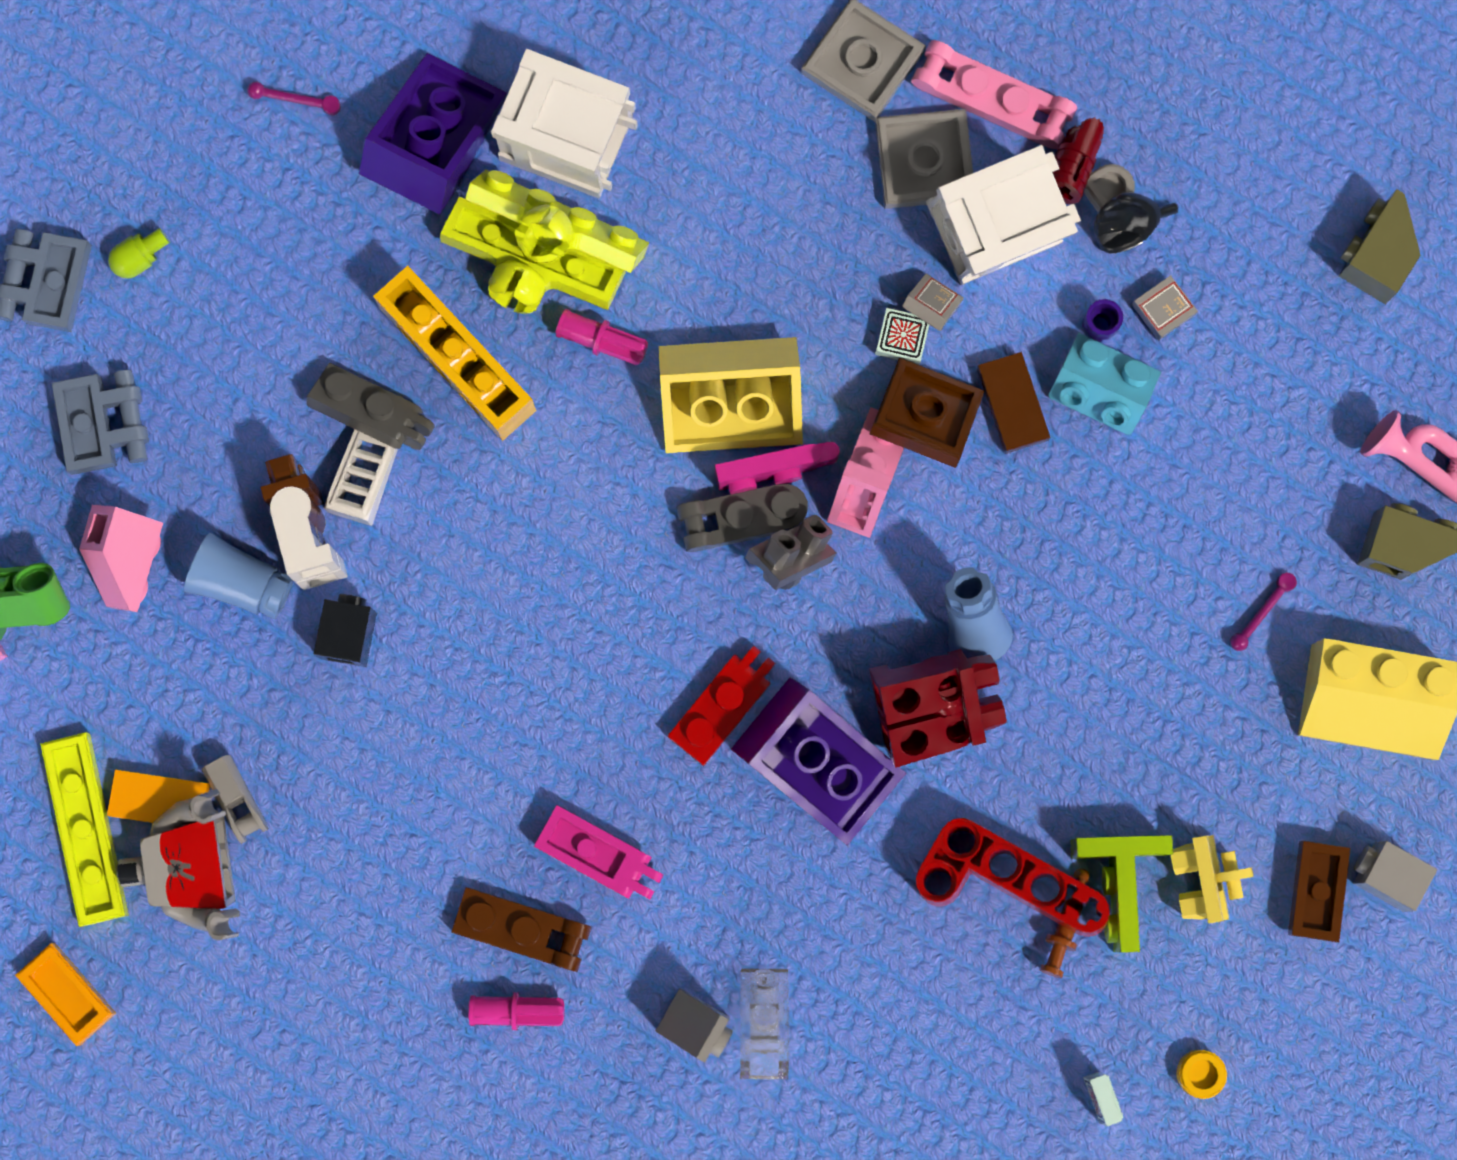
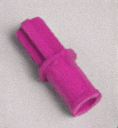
(601, 337)
(516, 1011)

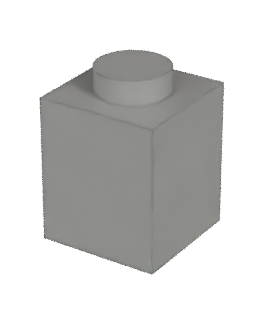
(1393, 875)

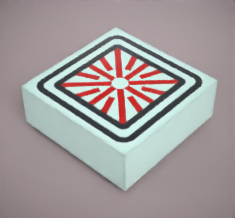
(902, 336)
(1103, 1098)

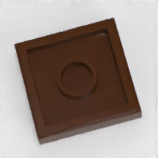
(927, 412)

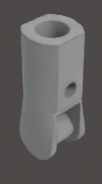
(225, 777)

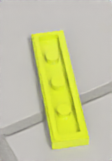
(84, 829)

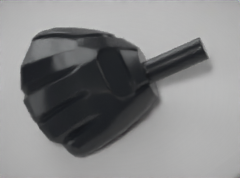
(1128, 221)

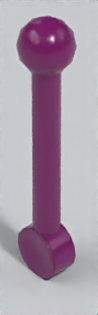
(329, 104)
(1285, 583)

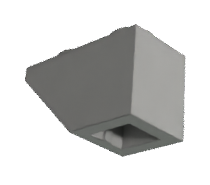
(695, 1026)

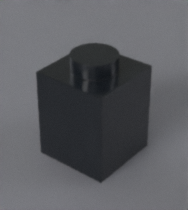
(345, 631)

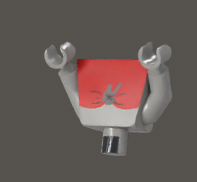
(187, 866)

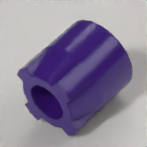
(1110, 312)

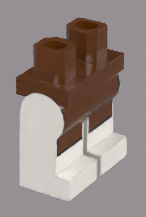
(300, 524)

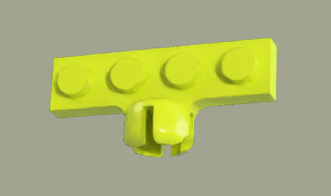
(552, 226)
(493, 239)

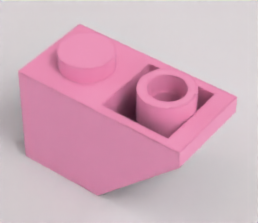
(119, 554)

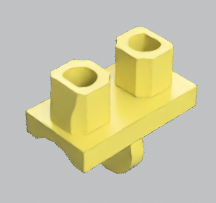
(1211, 900)

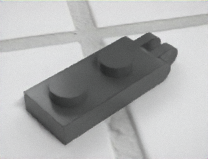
(369, 409)

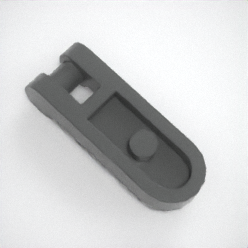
(743, 516)

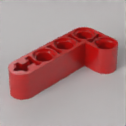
(1017, 885)

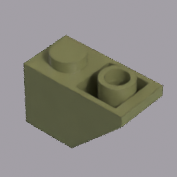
(1386, 251)
(1404, 543)

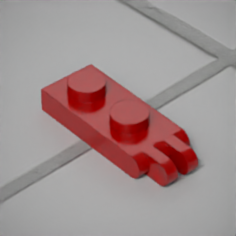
(721, 706)

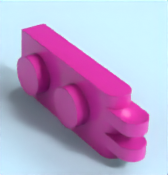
(782, 466)
(596, 853)

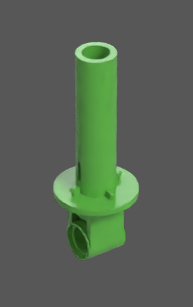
(31, 597)

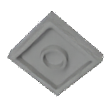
(863, 59)
(921, 155)

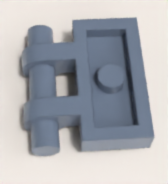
(54, 283)
(85, 421)

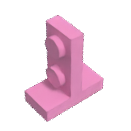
(865, 481)

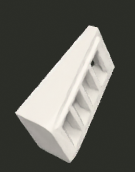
(349, 510)

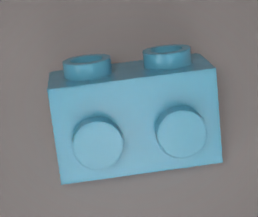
(1104, 384)

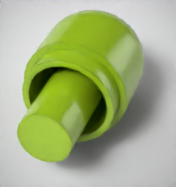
(136, 254)

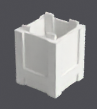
(563, 123)
(1002, 214)

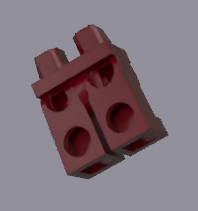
(936, 705)

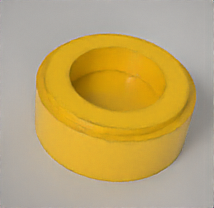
(1201, 1074)

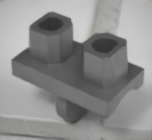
(793, 553)

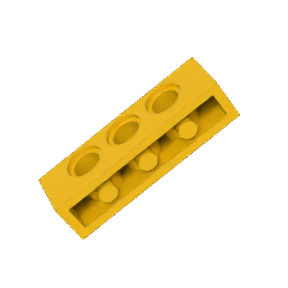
(455, 353)

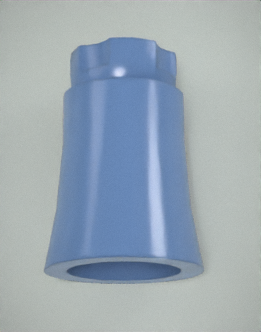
(237, 578)
(975, 616)

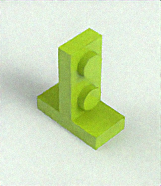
(1120, 880)

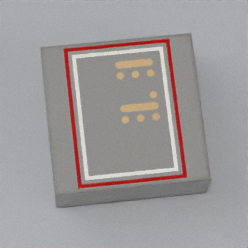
(932, 302)
(1164, 308)

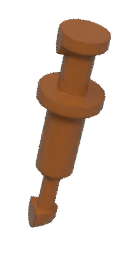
(1063, 937)

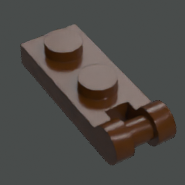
(519, 928)

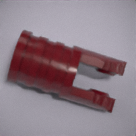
(1077, 158)

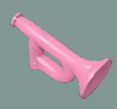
(1389, 440)

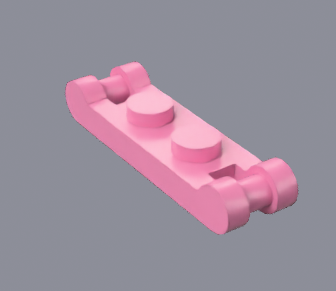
(993, 95)

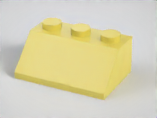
(731, 395)
(1379, 698)

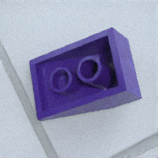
(431, 133)
(818, 760)

